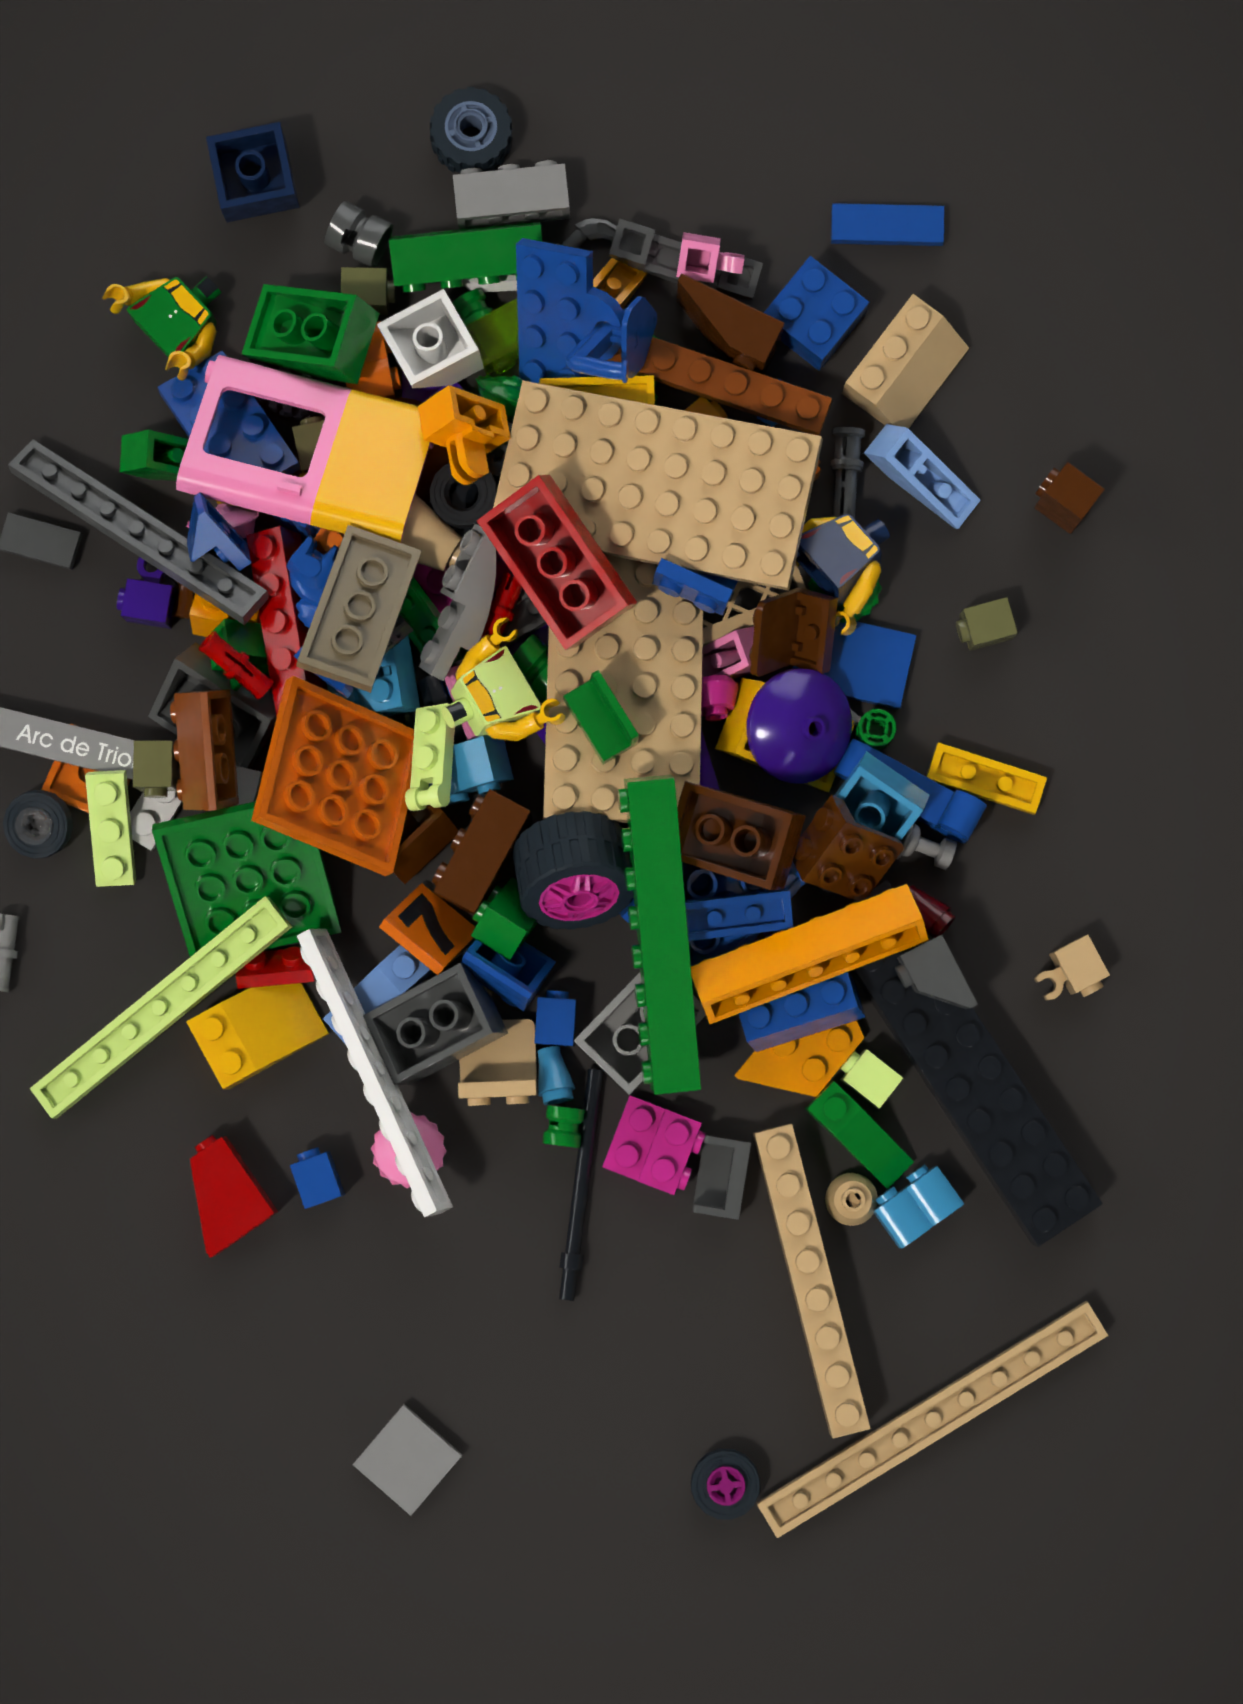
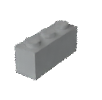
(511, 195)

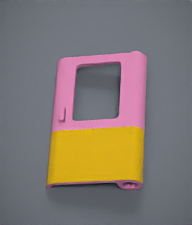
(360, 468)

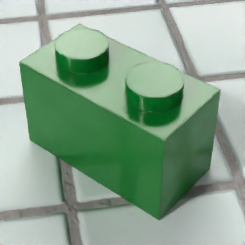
(502, 921)

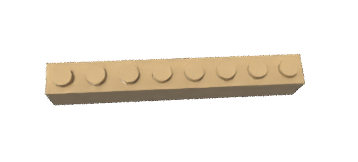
(811, 1281)

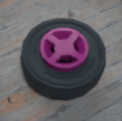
(728, 1497)

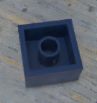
(252, 172)

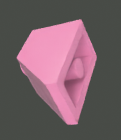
(728, 654)

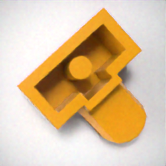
(466, 427)

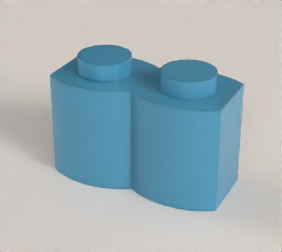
(917, 1206)

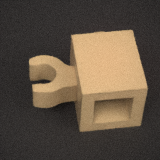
(1077, 967)

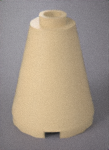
(432, 535)

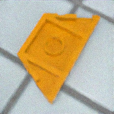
(803, 1063)

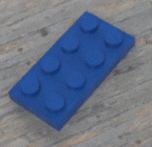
(239, 425)

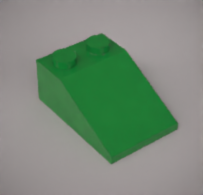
(311, 332)

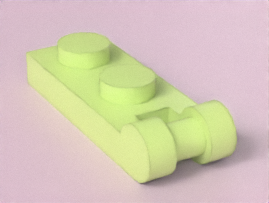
(431, 760)

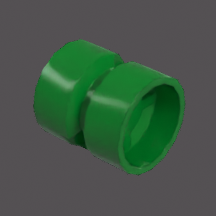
(533, 663)

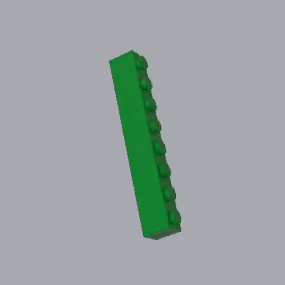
(661, 934)

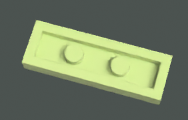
(110, 828)

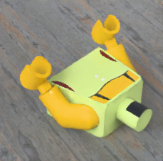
(495, 693)

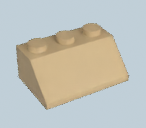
(906, 365)

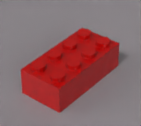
(557, 561)

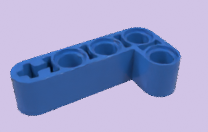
(946, 811)

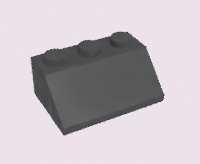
(251, 717)
(434, 1025)

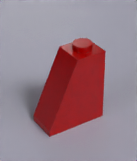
(226, 1195)

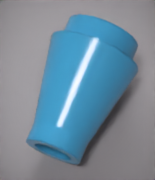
(554, 1079)

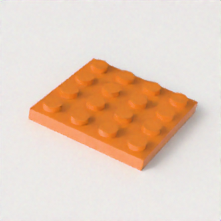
(336, 777)

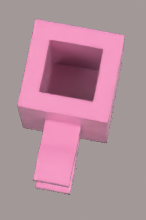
(701, 258)

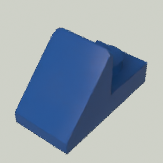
(211, 530)

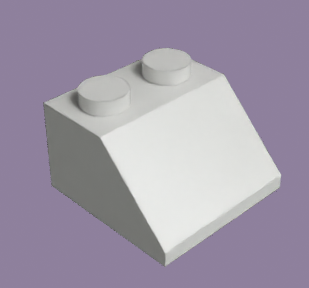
(431, 343)

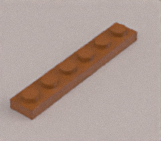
(735, 386)

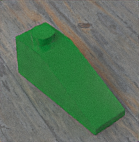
(859, 1134)

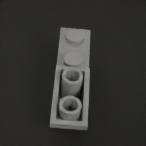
(471, 588)

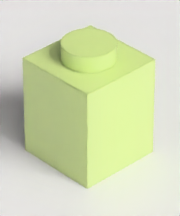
(870, 1077)

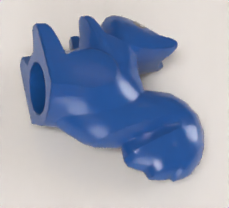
(309, 575)

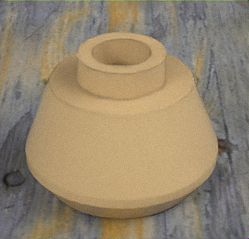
(844, 1189)

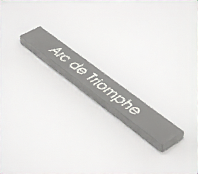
(88, 748)

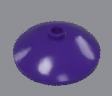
(781, 723)

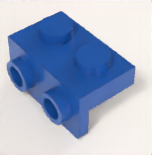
(704, 590)

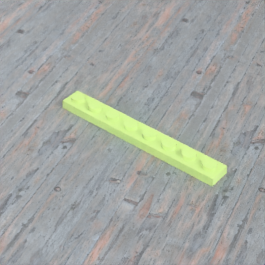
(160, 1007)

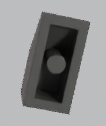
(935, 974)

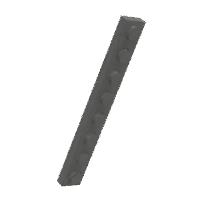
(138, 531)

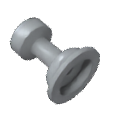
(942, 853)

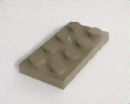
(359, 608)

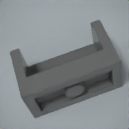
(721, 1177)

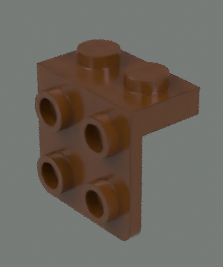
(793, 631)
(843, 853)

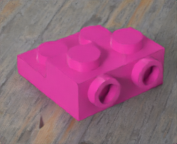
(654, 1146)

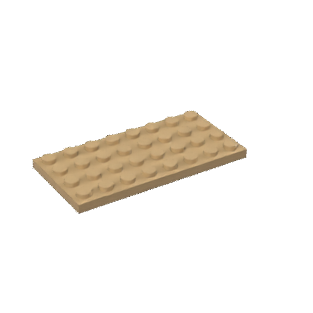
(668, 481)
(656, 675)

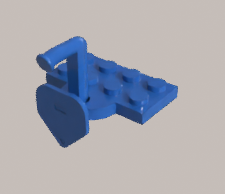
(571, 325)

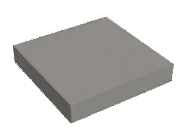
(407, 1459)

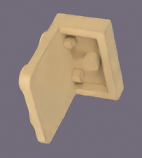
(502, 1067)

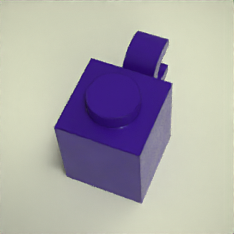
(147, 600)

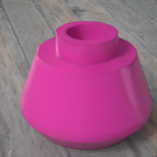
(718, 696)

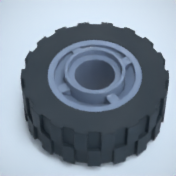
(471, 109)

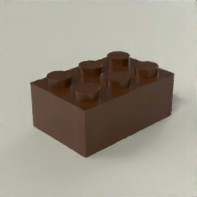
(481, 851)

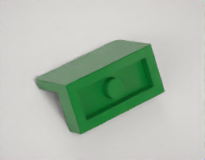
(601, 718)

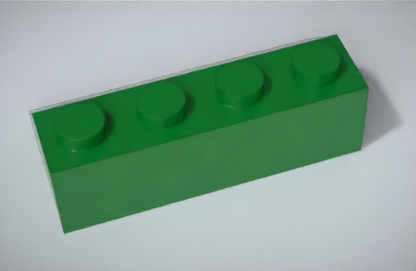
(458, 255)

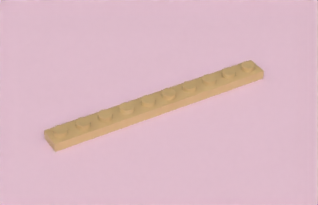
(931, 1419)

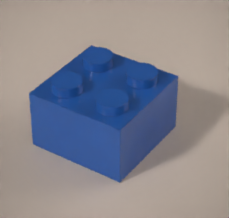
(817, 312)

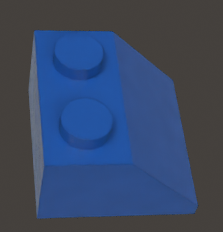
(514, 979)

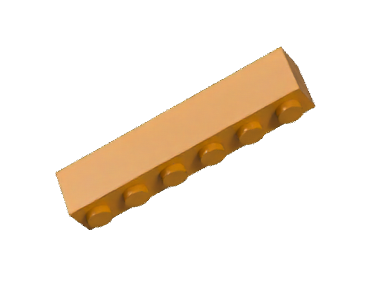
(809, 953)

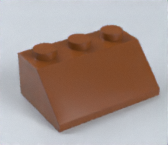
(205, 749)

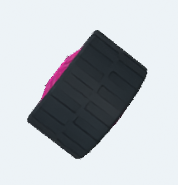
(572, 870)

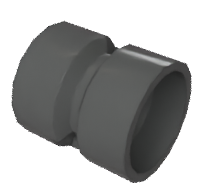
(366, 245)

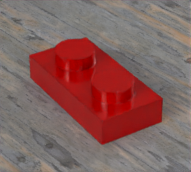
(275, 968)

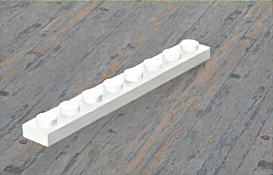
(395, 1118)

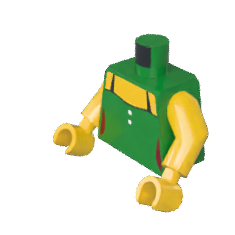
(172, 317)

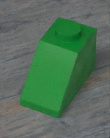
(152, 455)

